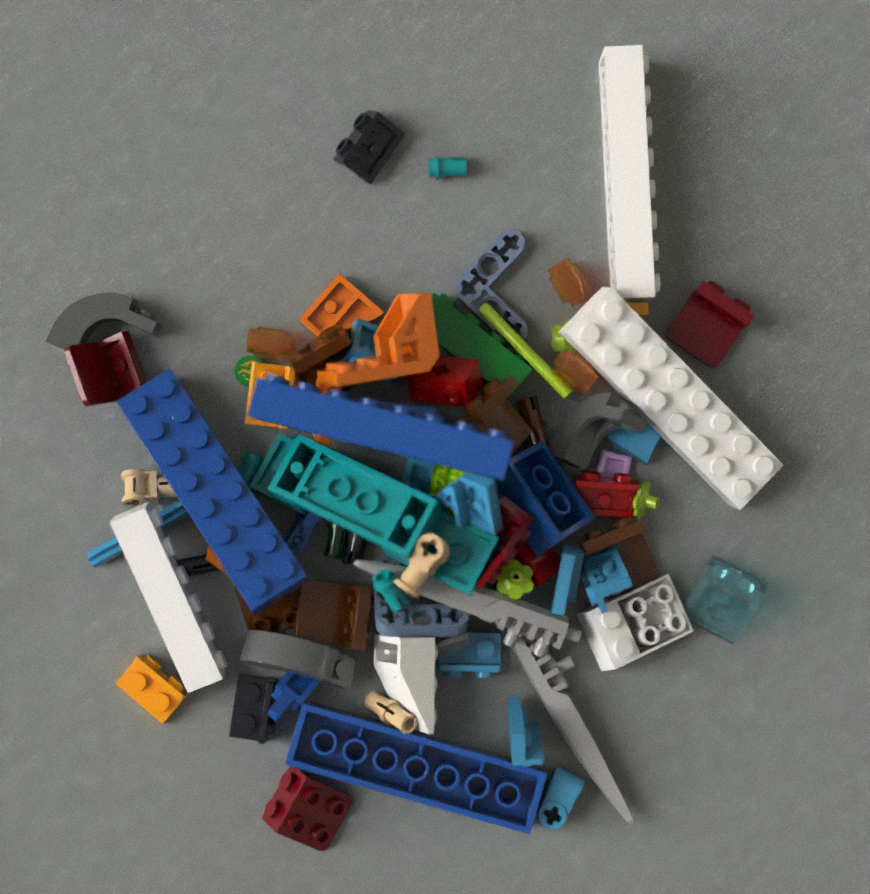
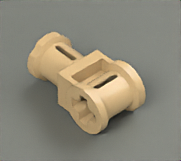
(148, 487)
(423, 563)

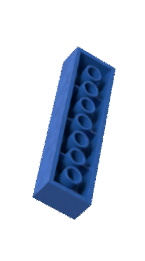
(379, 428)
(212, 492)
(416, 766)

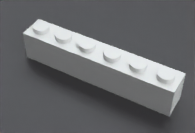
(169, 597)

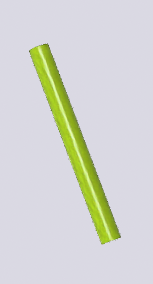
(525, 350)

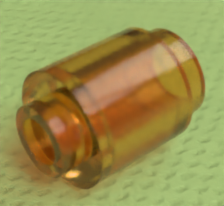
(568, 282)
(269, 343)
(574, 370)

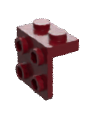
(709, 323)
(105, 369)
(513, 533)
(306, 809)

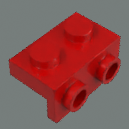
(607, 495)

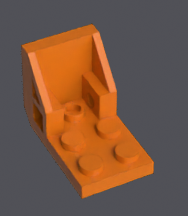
(408, 333)

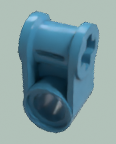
(562, 793)

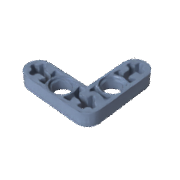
(484, 293)
(404, 619)

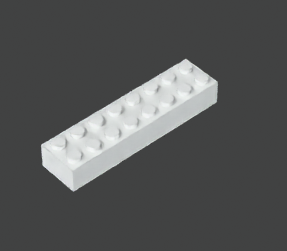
(627, 173)
(671, 397)

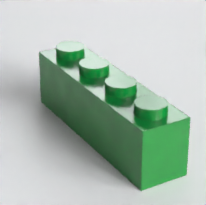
(463, 338)

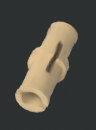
(401, 719)

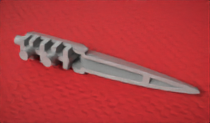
(493, 606)
(550, 685)

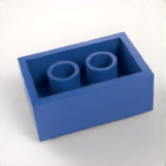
(545, 493)

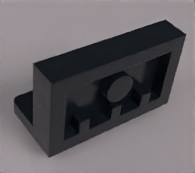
(368, 145)
(251, 708)

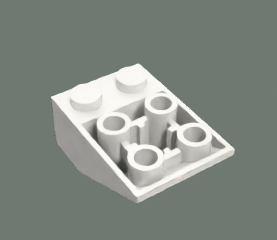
(635, 623)
(408, 675)

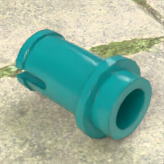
(447, 166)
(249, 466)
(391, 592)

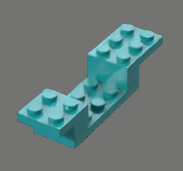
(371, 506)

